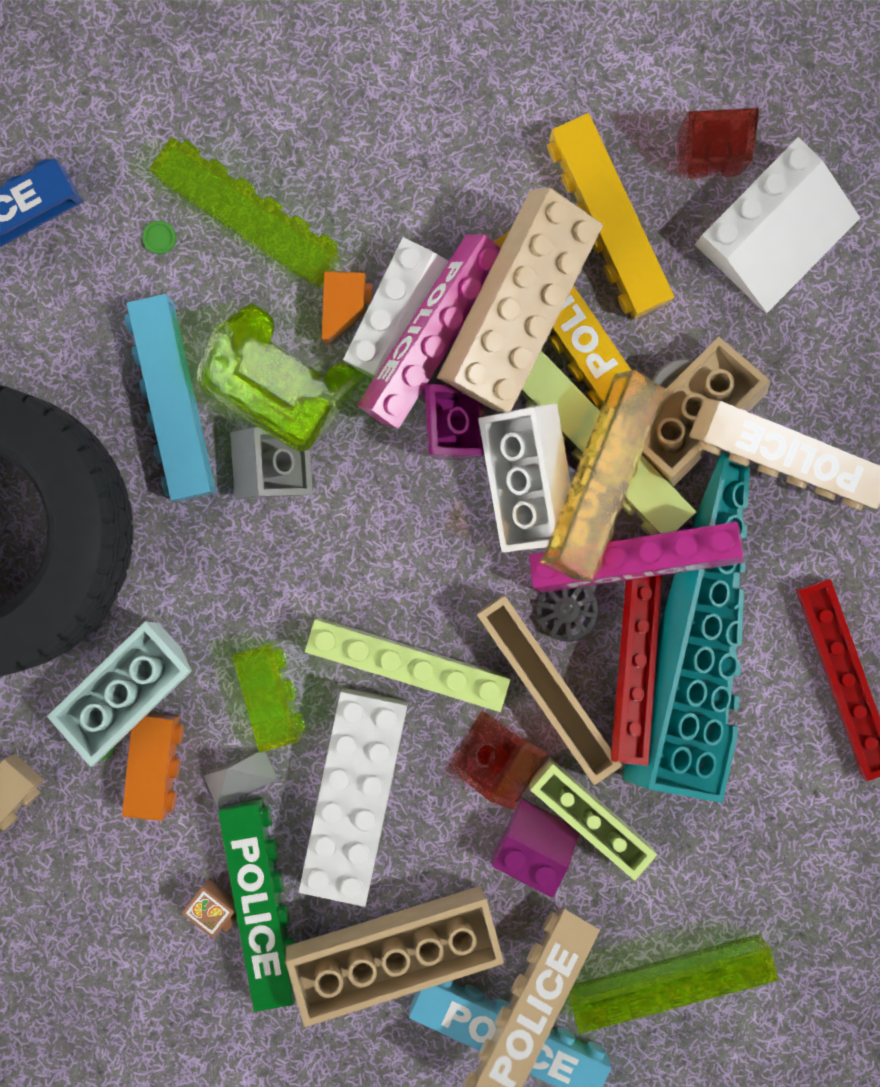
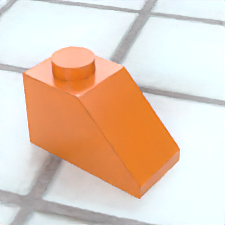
(343, 302)

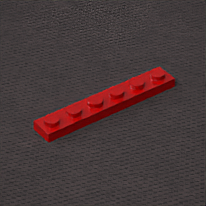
(636, 671)
(843, 673)

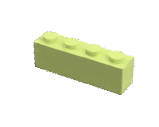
(592, 819)

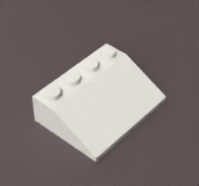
(779, 226)
(393, 307)

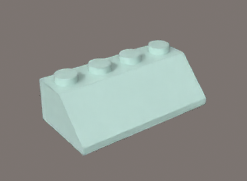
(121, 691)

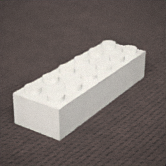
(353, 796)

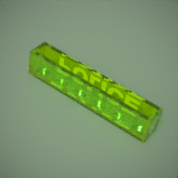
(245, 212)
(672, 983)

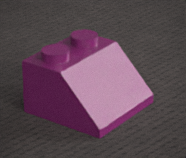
(452, 423)
(535, 848)

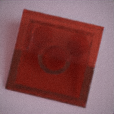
(716, 141)
(497, 761)

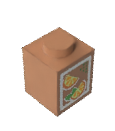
(211, 909)

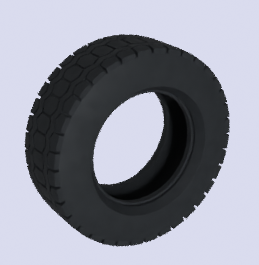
(85, 531)

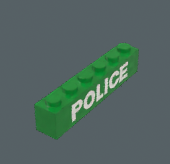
(258, 901)

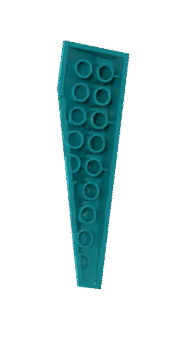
(698, 661)

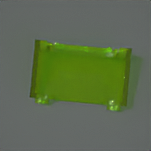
(271, 384)

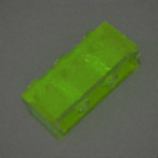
(268, 696)

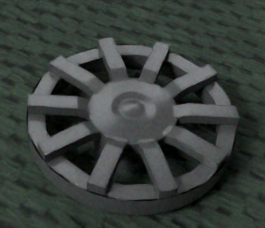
(568, 611)

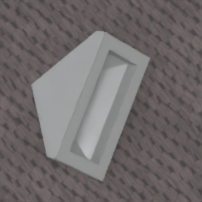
(240, 777)

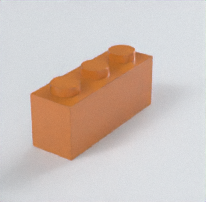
(152, 767)

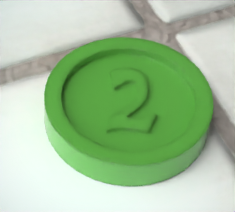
(159, 237)

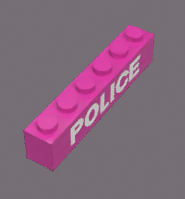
(430, 332)
(651, 557)

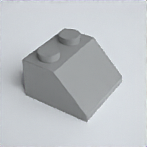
(267, 466)

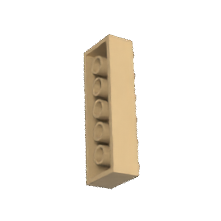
(520, 299)
(393, 956)

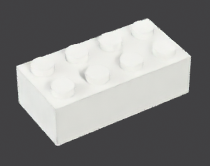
(526, 474)

